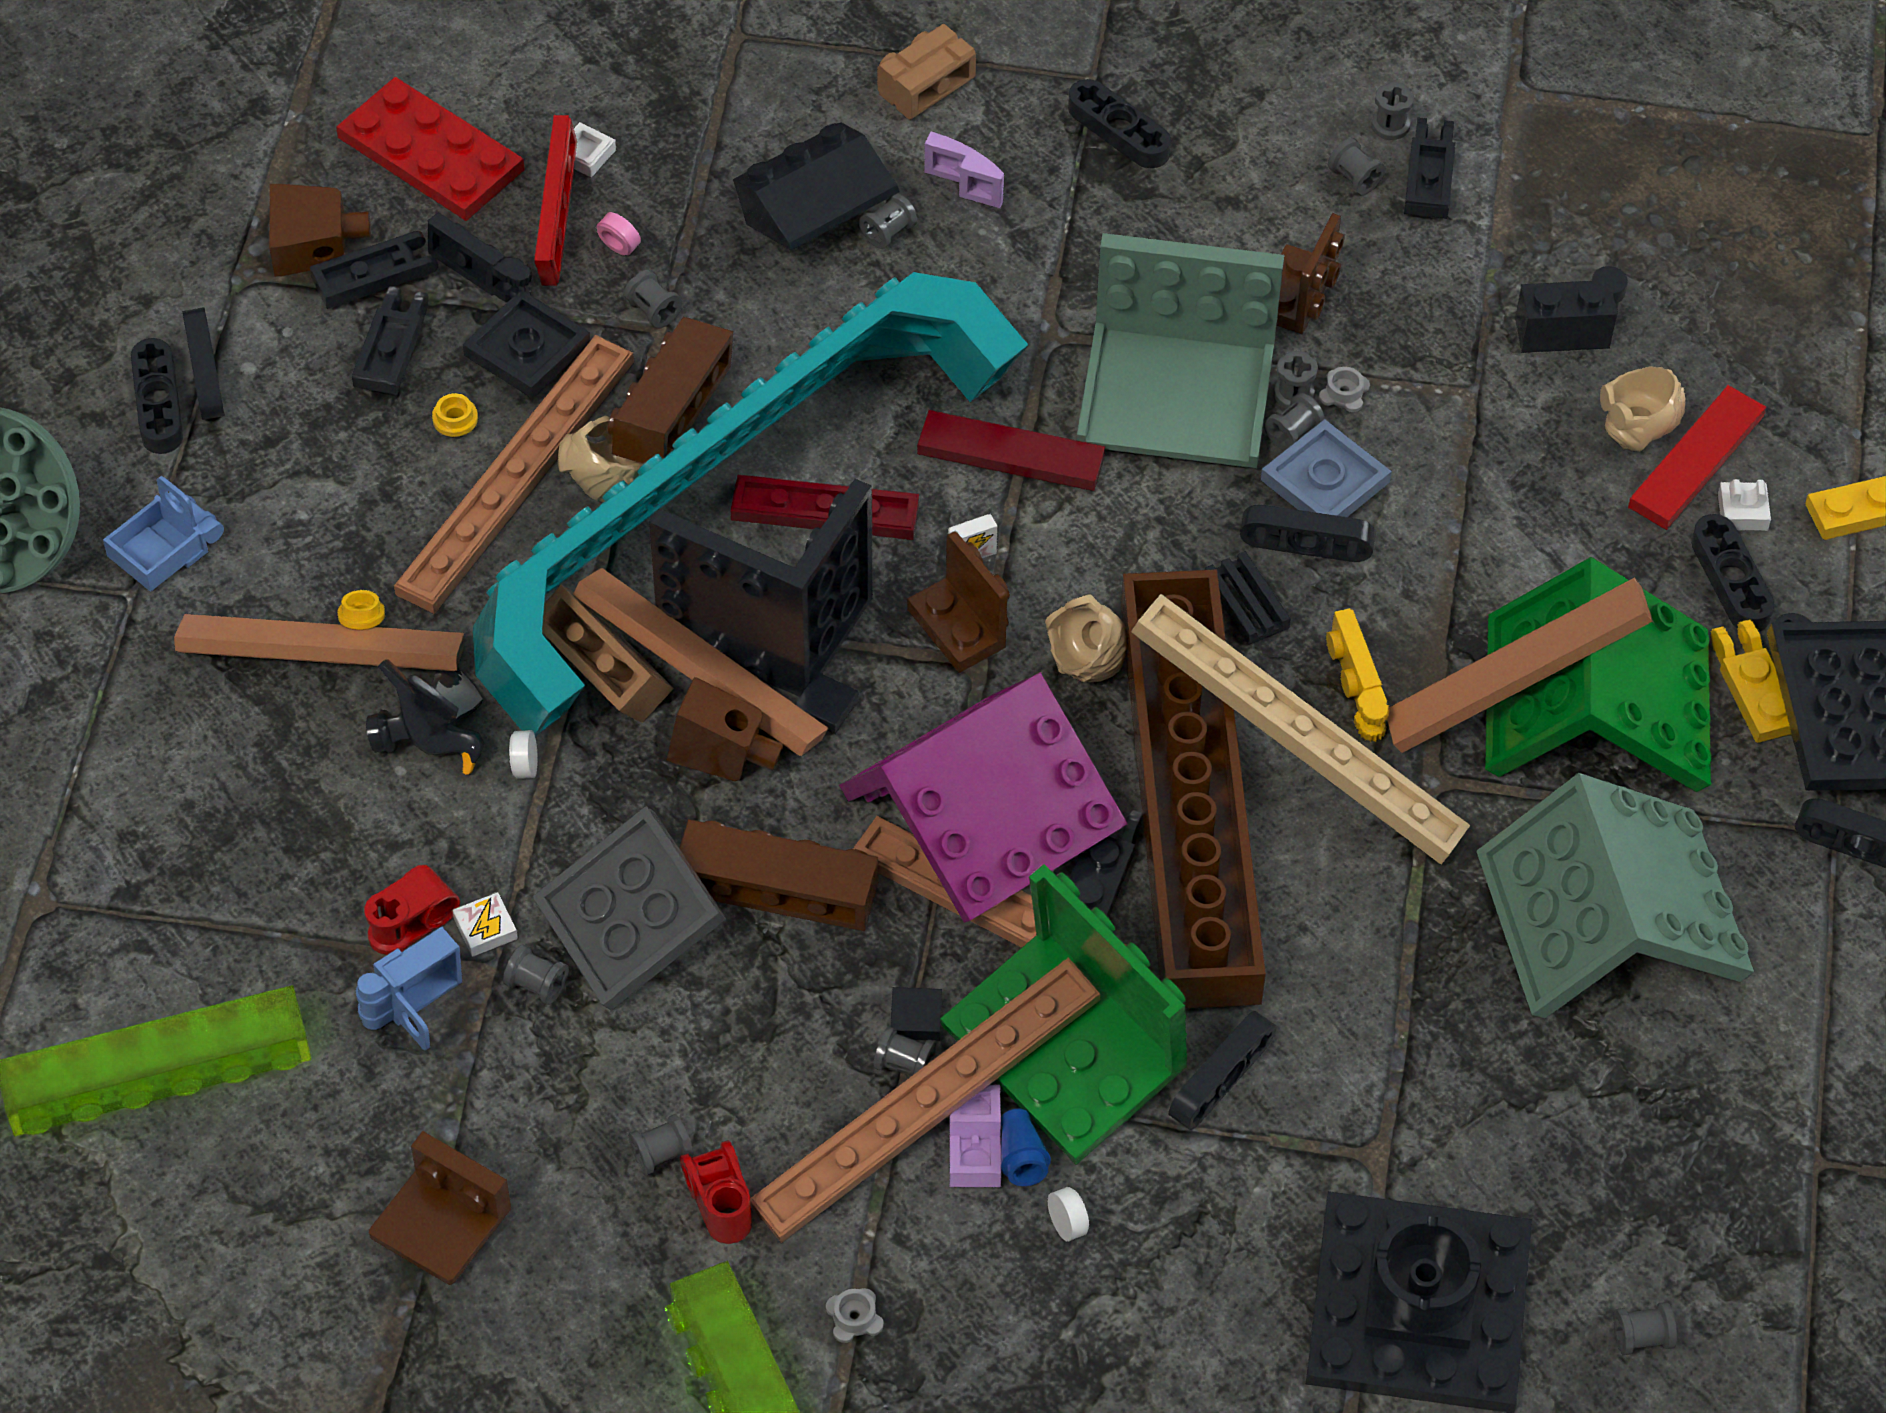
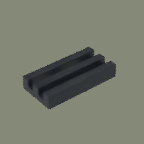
(1263, 592)

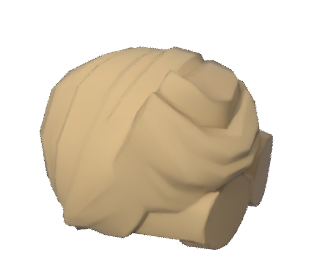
(1642, 406)
(593, 463)
(1087, 639)

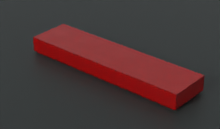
(555, 200)
(1696, 457)

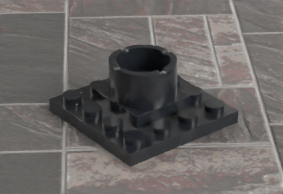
(1420, 1302)

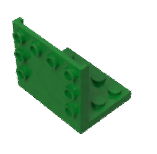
(1635, 692)
(1108, 1057)

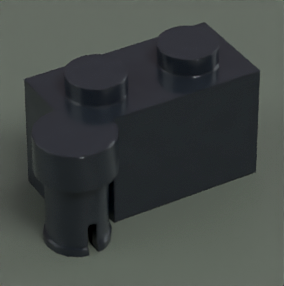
(1570, 313)

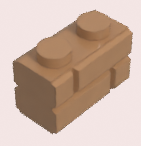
(926, 71)

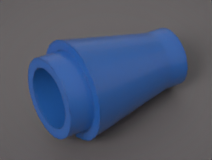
(1022, 1150)

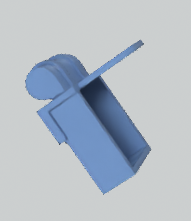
(163, 536)
(408, 983)

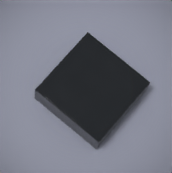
(828, 701)
(916, 1012)

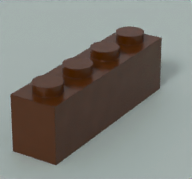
(671, 390)
(782, 874)

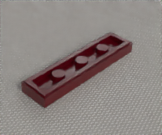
(1011, 450)
(808, 505)

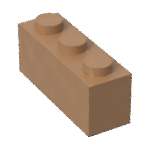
(603, 655)

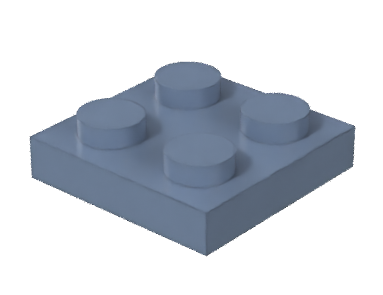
(1326, 473)

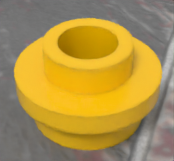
(454, 406)
(361, 610)

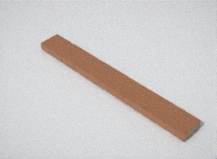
(513, 475)
(924, 1100)

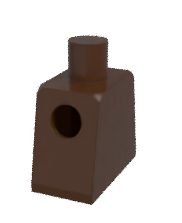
(310, 227)
(719, 734)

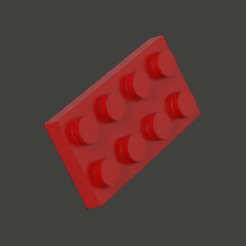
(430, 148)

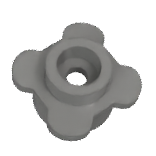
(1344, 389)
(851, 1301)

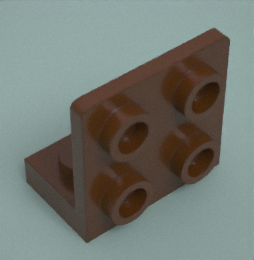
(1307, 276)
(965, 609)
(442, 1210)

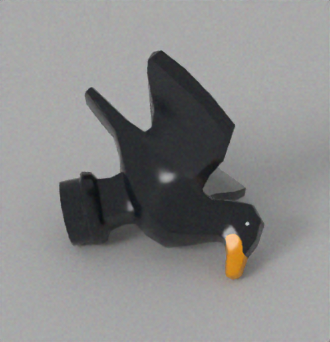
(429, 715)

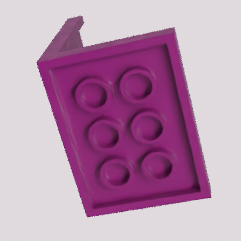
(996, 794)

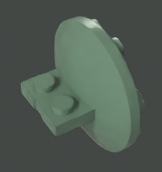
(35, 502)

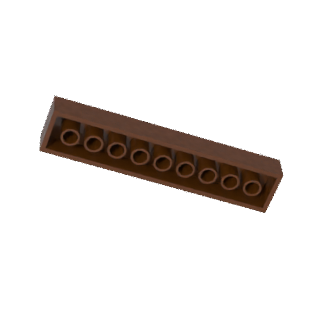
(1192, 807)

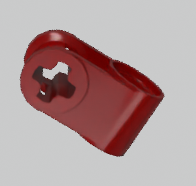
(411, 904)
(716, 1185)

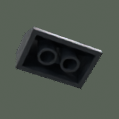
(814, 186)

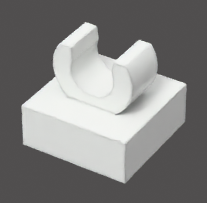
(1745, 504)

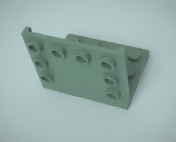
(1181, 350)
(1606, 878)

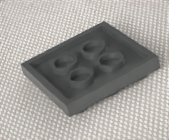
(628, 908)

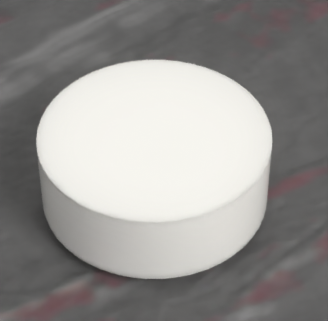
(523, 754)
(1068, 1213)

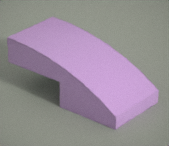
(955, 161)
(976, 1141)

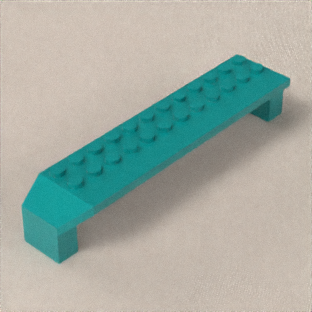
(907, 318)

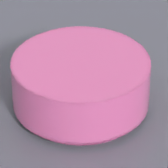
(618, 234)

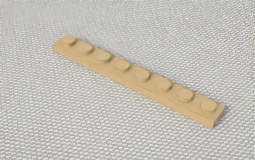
(1300, 728)

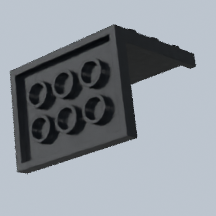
(763, 612)

